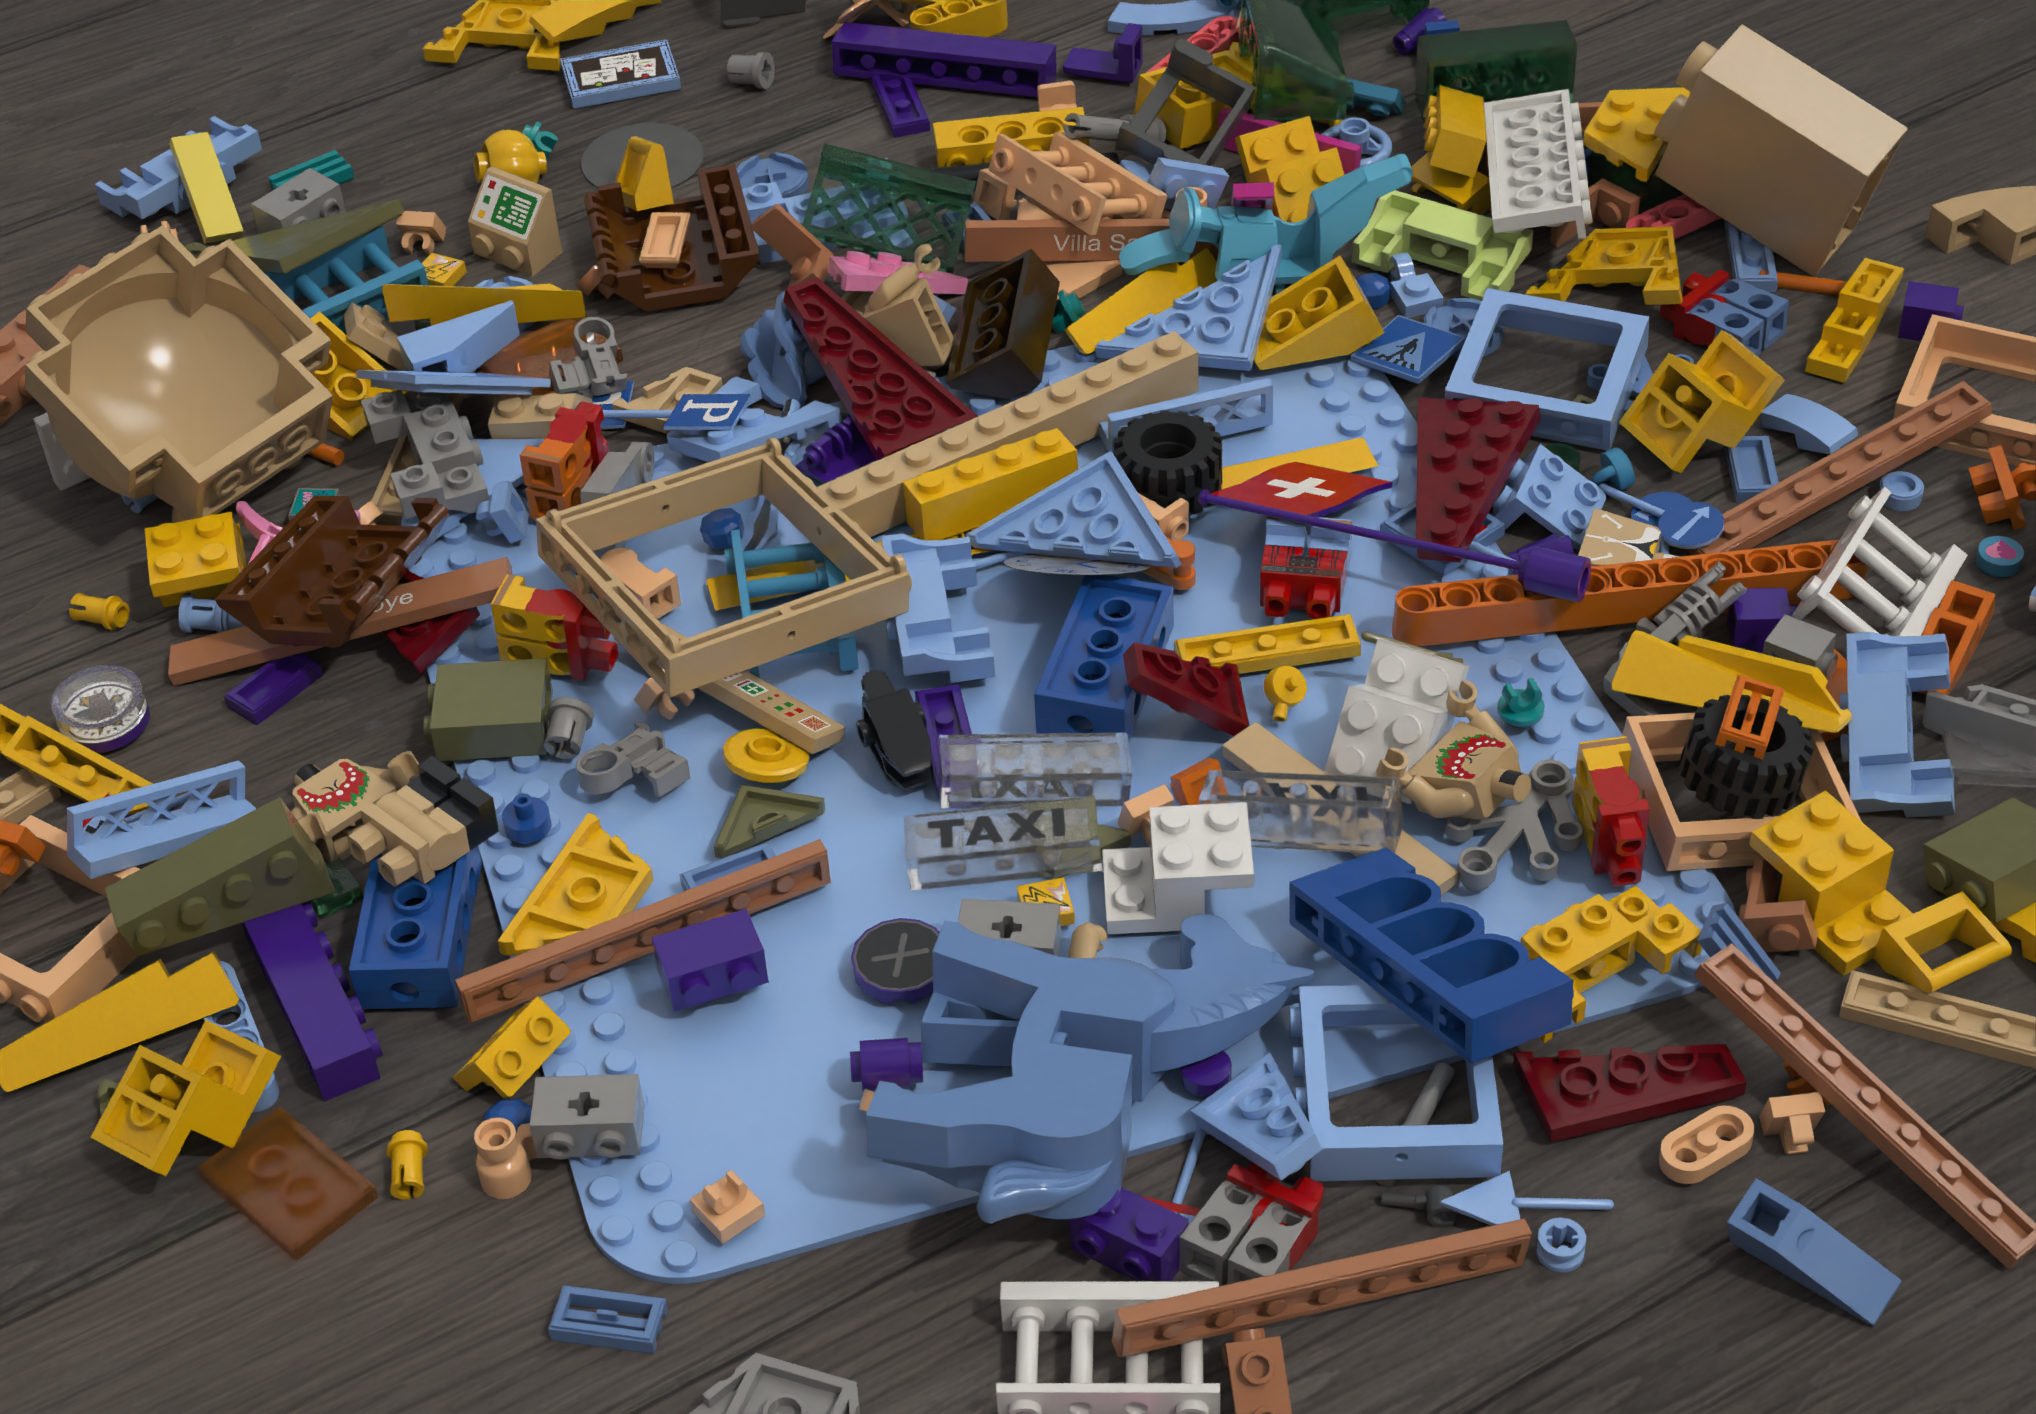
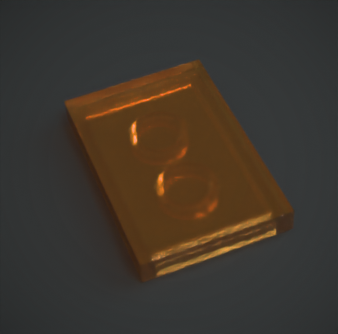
(533, 352)
(288, 1183)

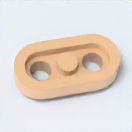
(1702, 1147)

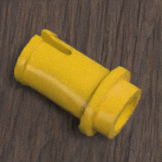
(108, 612)
(406, 1157)

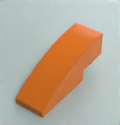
(1963, 620)

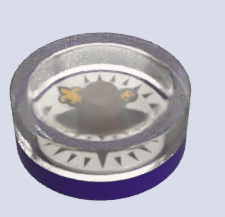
(101, 707)

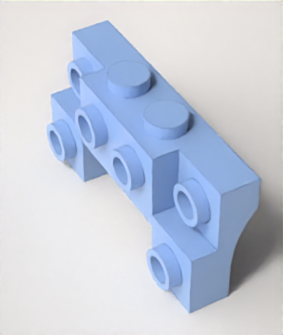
(161, 179)
(765, 195)
(925, 631)
(1880, 736)

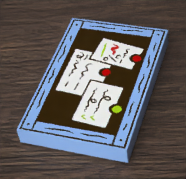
(620, 74)

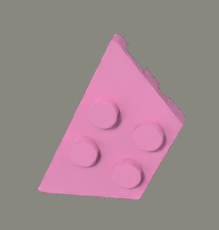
(864, 273)

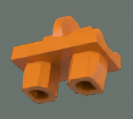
(2011, 487)

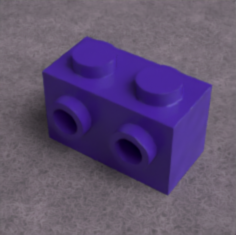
(710, 960)
(1131, 1237)

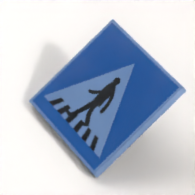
(1409, 349)

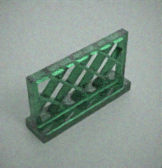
(888, 179)

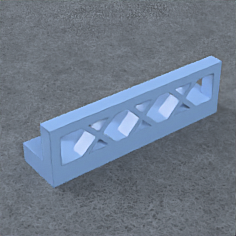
(1228, 409)
(158, 830)

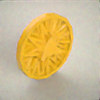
(764, 756)

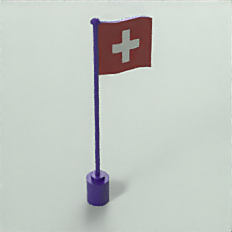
(1309, 491)

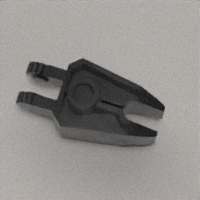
(894, 732)

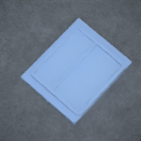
(452, 382)

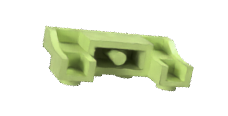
(1443, 239)

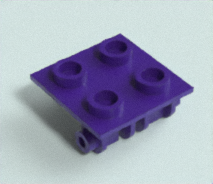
(836, 453)

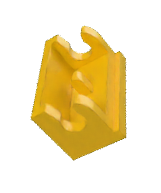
(1455, 187)

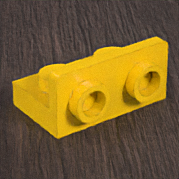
(515, 1049)

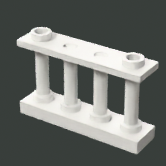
(1918, 595)
(1086, 1309)

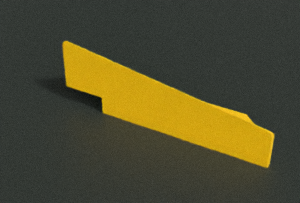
(1145, 295)
(445, 303)
(1709, 669)
(63, 760)
(118, 1017)

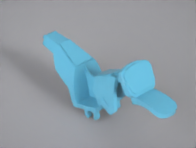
(1246, 233)

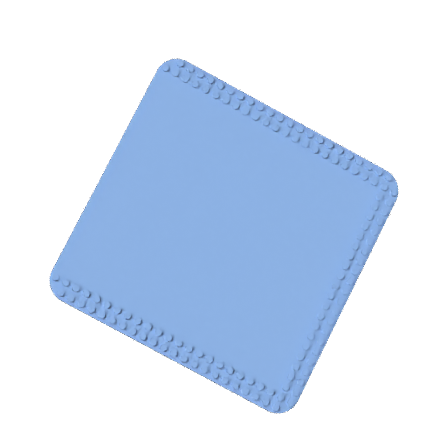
(767, 1070)

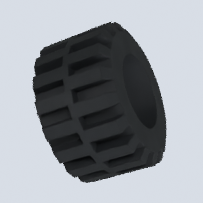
(1171, 457)
(1737, 779)

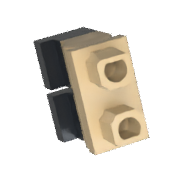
(424, 824)

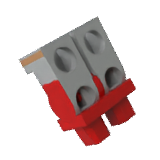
(1251, 1227)

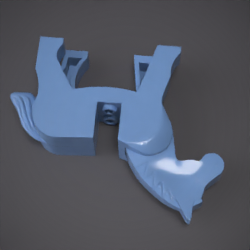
(1079, 1051)

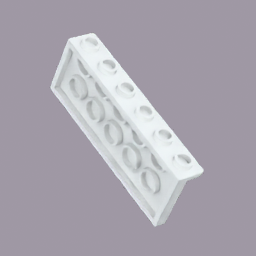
(1536, 163)

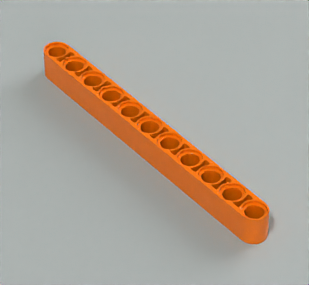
(1613, 596)

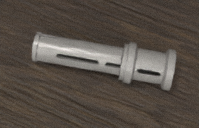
(1106, 128)

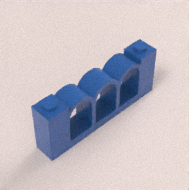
(1430, 955)

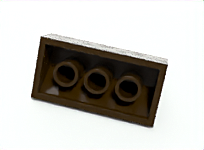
(1005, 329)

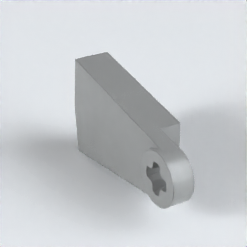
(617, 473)

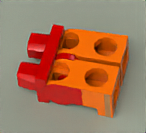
(564, 459)

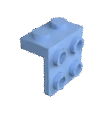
(1174, 175)
(1550, 495)

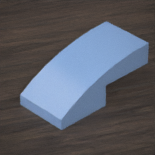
(1813, 424)

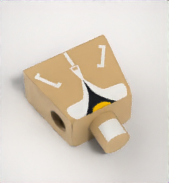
(1620, 540)

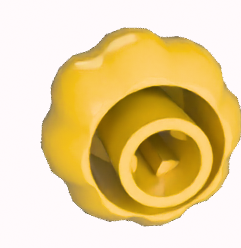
(511, 153)

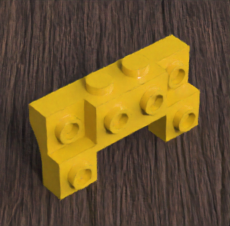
(1602, 937)

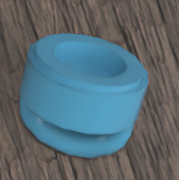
(1615, 469)

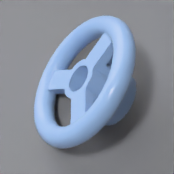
(1360, 132)

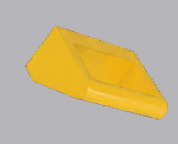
(644, 175)
(1916, 934)

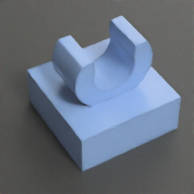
(507, 511)

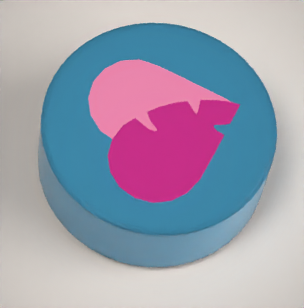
(1999, 556)

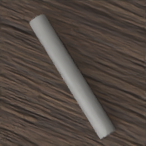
(1427, 1101)

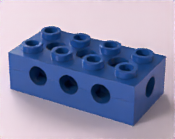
(1102, 614)
(421, 971)

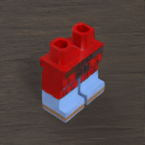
(1303, 581)

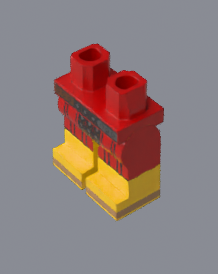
(550, 626)
(1610, 809)

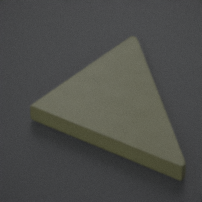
(298, 244)

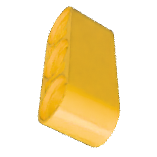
(962, 17)

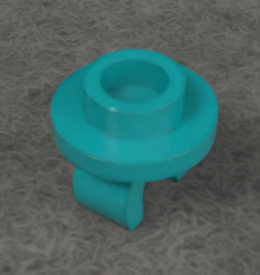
(542, 140)
(1067, 310)
(1521, 706)

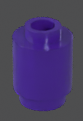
(888, 1062)

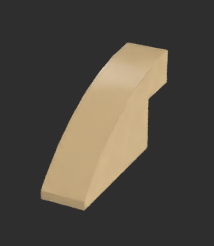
(1996, 218)

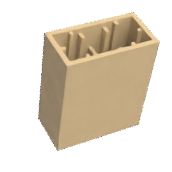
(1775, 147)

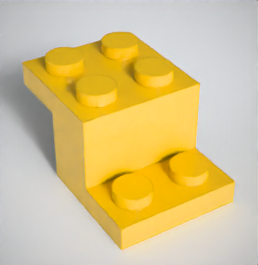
(1292, 161)
(1701, 401)
(194, 557)
(1839, 873)
(166, 1100)

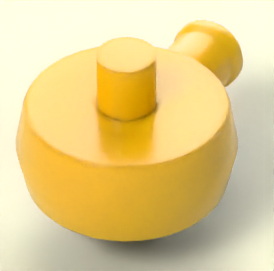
(1284, 689)

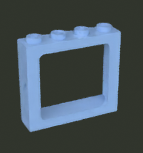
(1560, 419)
(1386, 1150)

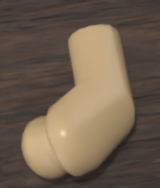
(1086, 941)

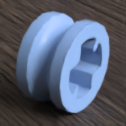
(1563, 1258)

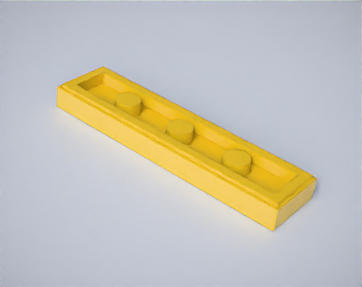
(1276, 644)

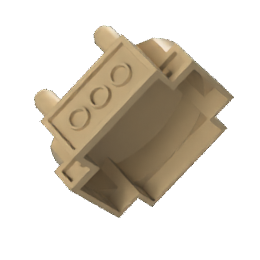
(178, 374)

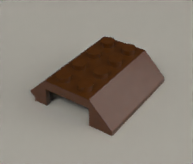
(715, 251)
(327, 572)

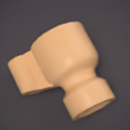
(504, 1157)

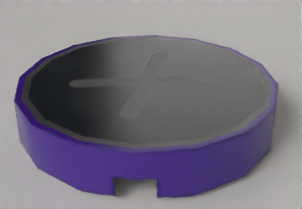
(895, 960)

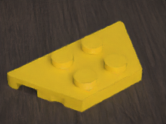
(1626, 127)
(582, 888)

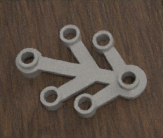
(1549, 785)

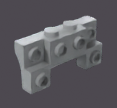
(440, 445)

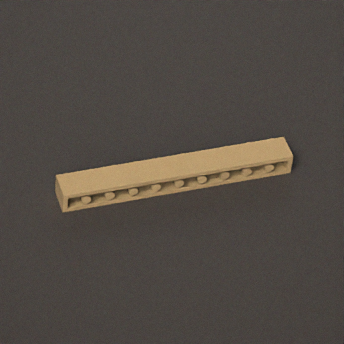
(1074, 405)

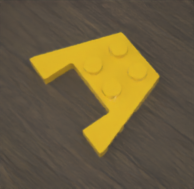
(498, 24)
(1620, 256)

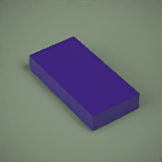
(272, 686)

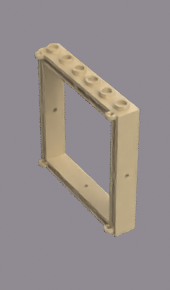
(874, 593)

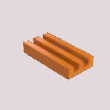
(1743, 736)

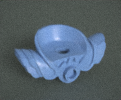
(764, 348)

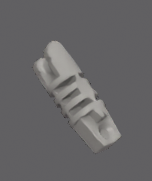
(1696, 607)

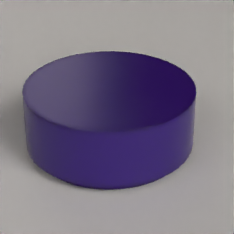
(1207, 1075)

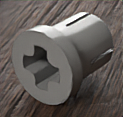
(752, 69)
(567, 726)

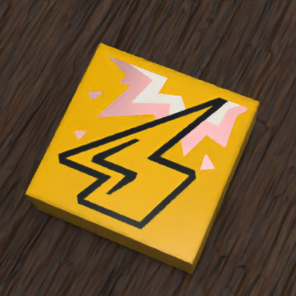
(443, 270)
(1049, 891)

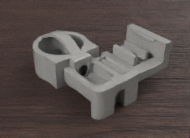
(594, 362)
(641, 751)

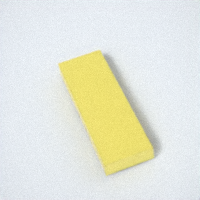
(206, 187)

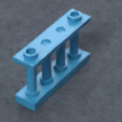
(342, 265)
(824, 578)

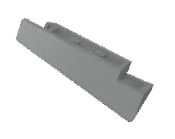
(1985, 714)

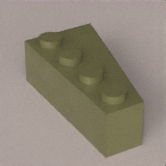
(220, 881)

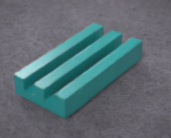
(327, 164)

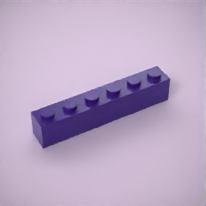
(944, 59)
(314, 999)

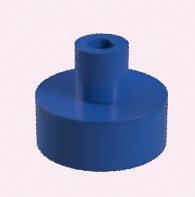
(526, 819)

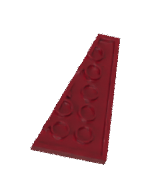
(877, 382)
(1463, 465)

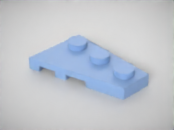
(1260, 1120)

